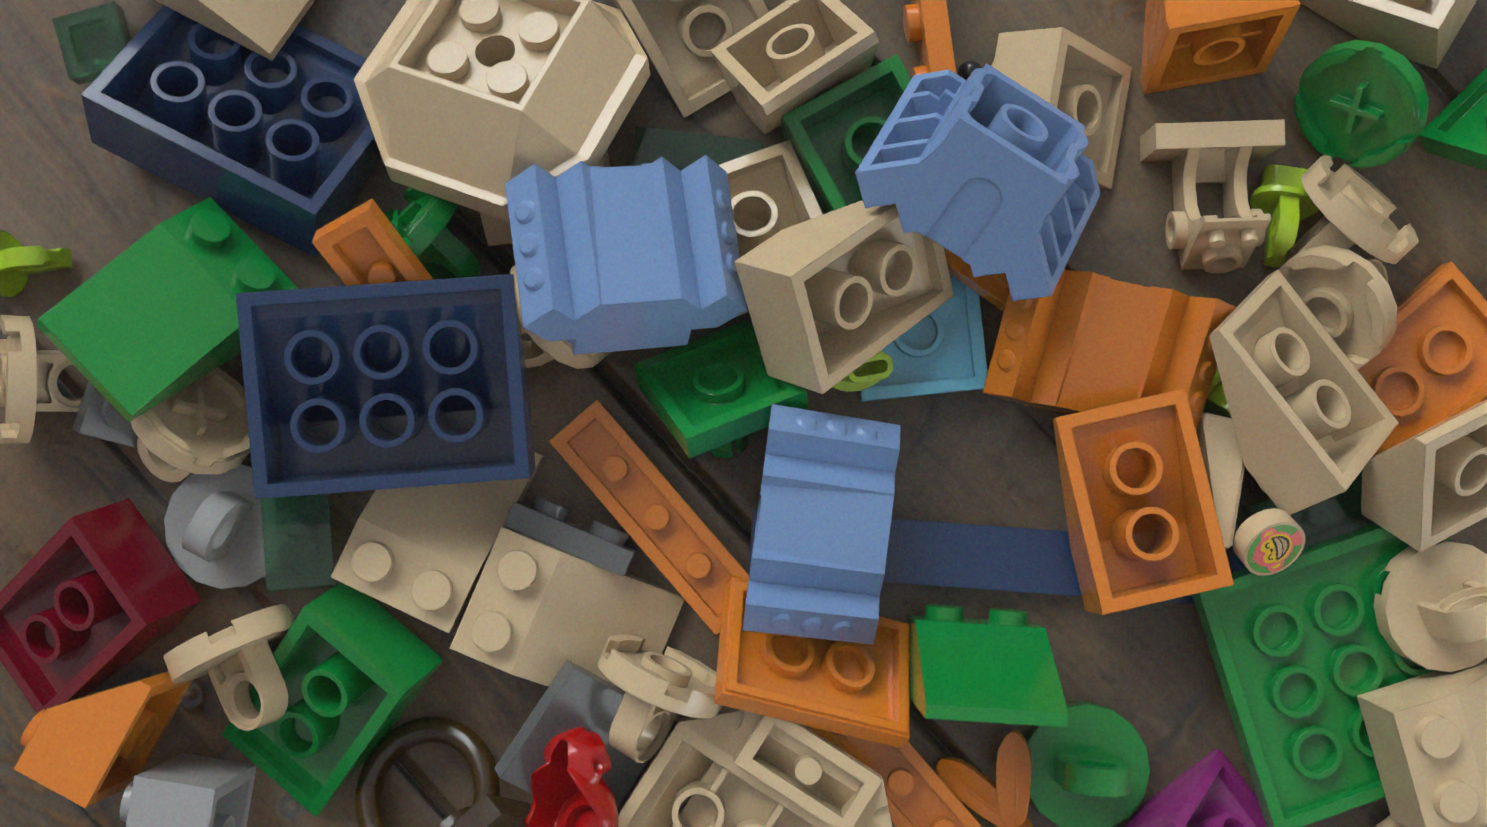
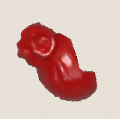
(571, 784)

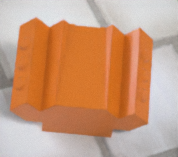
(1104, 345)

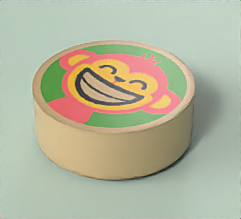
(1268, 541)

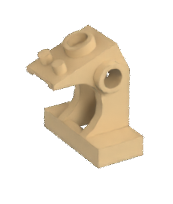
(1213, 155)

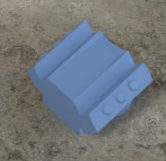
(985, 175)
(624, 253)
(822, 526)

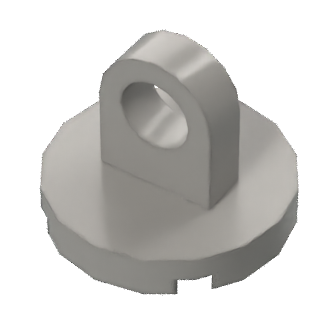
(217, 528)

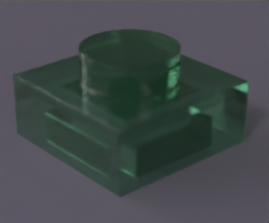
(91, 40)

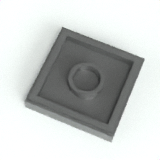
(570, 701)

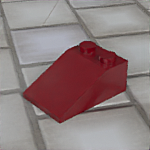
(89, 604)

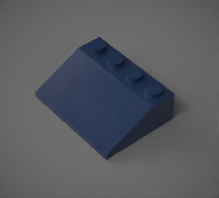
(255, 134)
(385, 386)

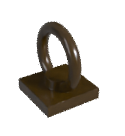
(487, 806)

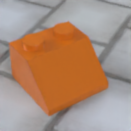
(99, 740)

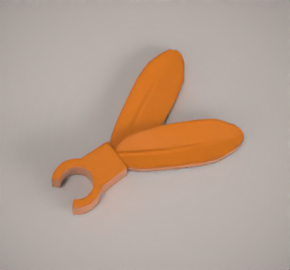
(999, 803)

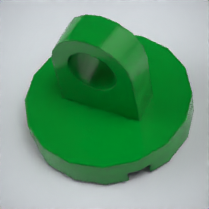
(1361, 103)
(425, 233)
(1090, 770)

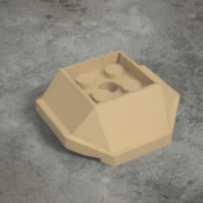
(492, 86)
(754, 774)

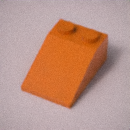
(1139, 504)

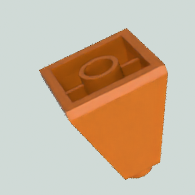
(1210, 40)

